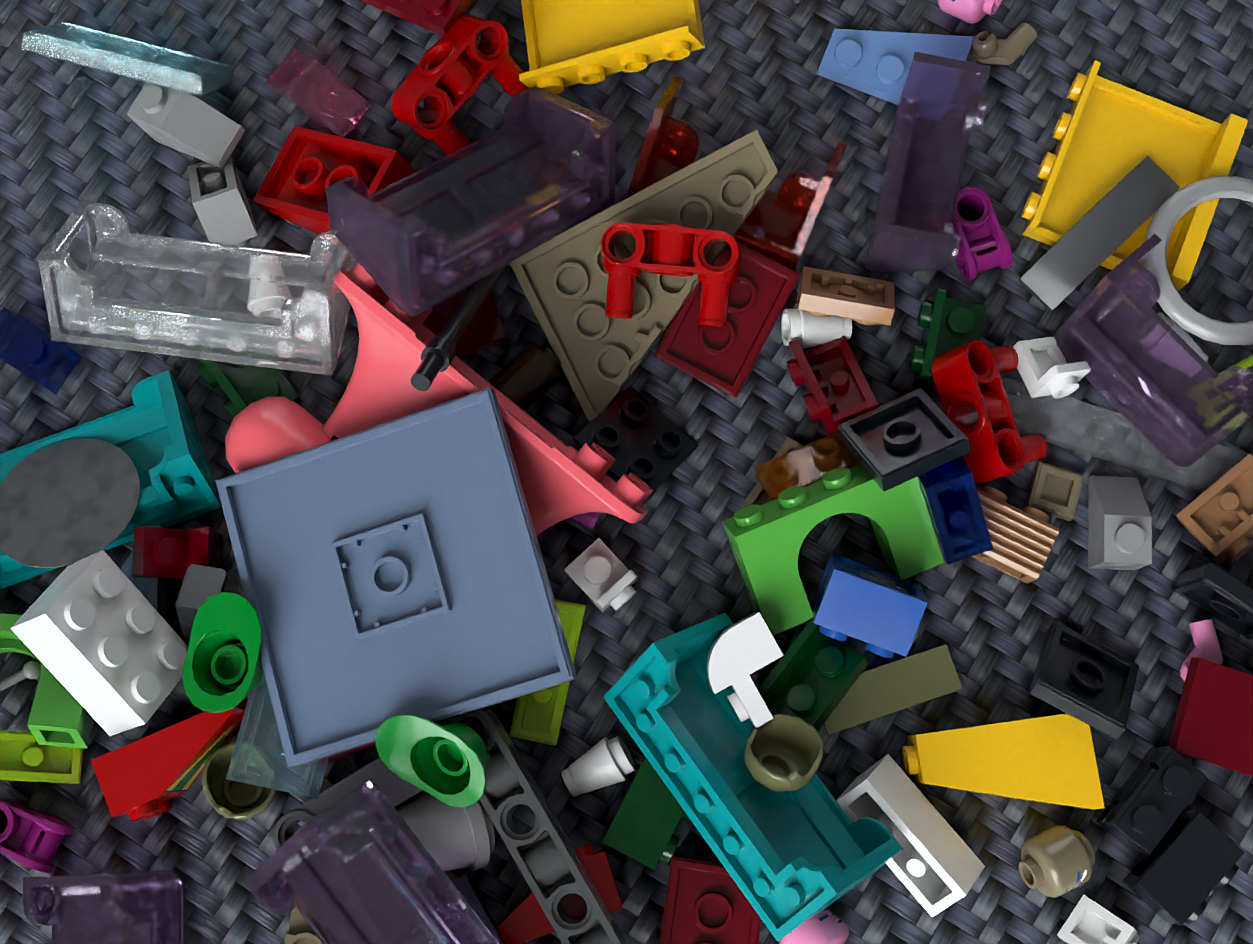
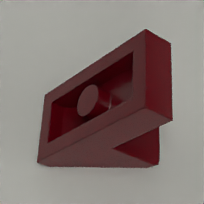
(169, 552)

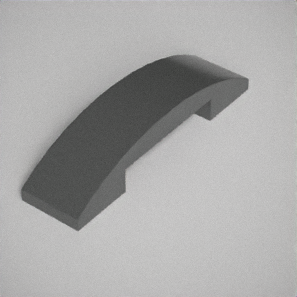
(1098, 234)

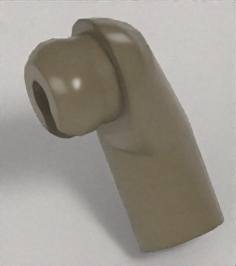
(991, 50)

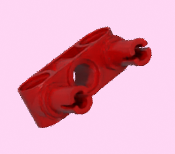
(451, 75)
(669, 252)
(978, 405)

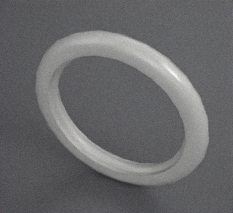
(1162, 225)

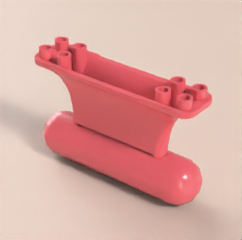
(552, 475)

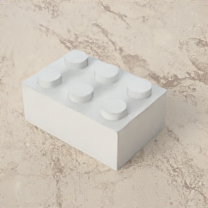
(104, 643)

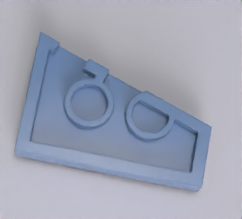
(881, 59)

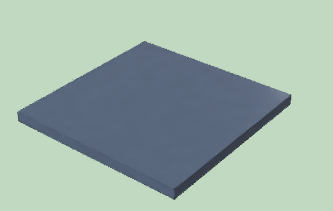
(394, 577)

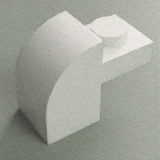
(734, 657)

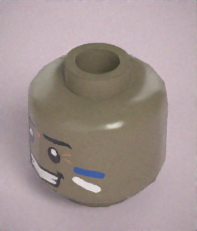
(1056, 861)

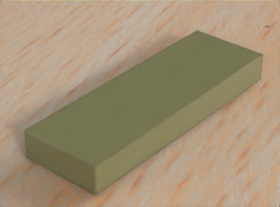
(895, 688)

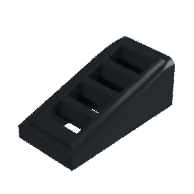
(198, 585)

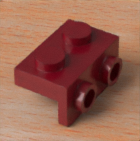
(833, 383)

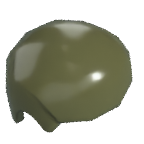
(784, 753)
(229, 797)

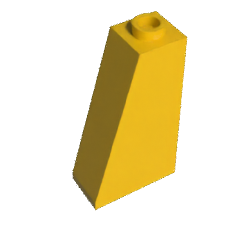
(1019, 759)

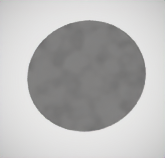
(67, 502)

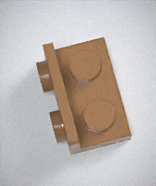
(846, 296)
(1224, 514)

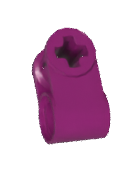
(982, 240)
(32, 835)

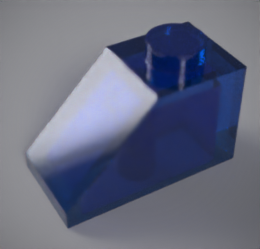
(34, 353)
(955, 510)

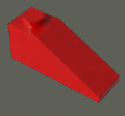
(529, 920)

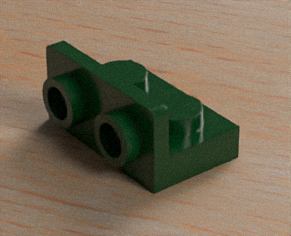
(946, 326)
(246, 383)
(811, 676)

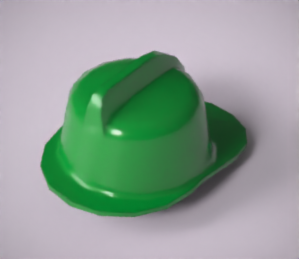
(223, 653)
(435, 757)

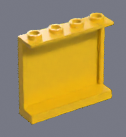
(596, 38)
(1104, 140)

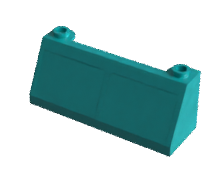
(162, 446)
(781, 848)

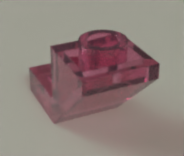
(318, 93)

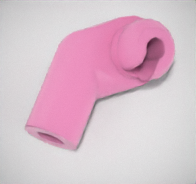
(1205, 643)

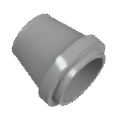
(451, 834)

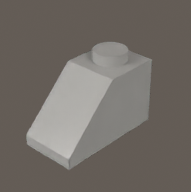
(185, 123)
(221, 203)
(1118, 524)

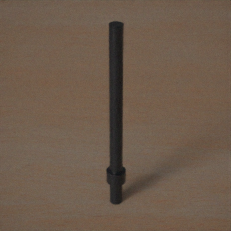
(441, 349)

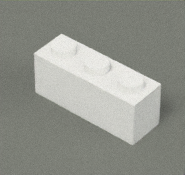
(934, 858)

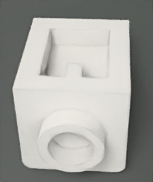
(602, 577)
(1096, 925)

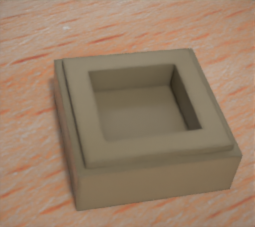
(1055, 491)

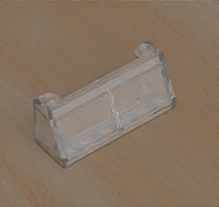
(194, 295)

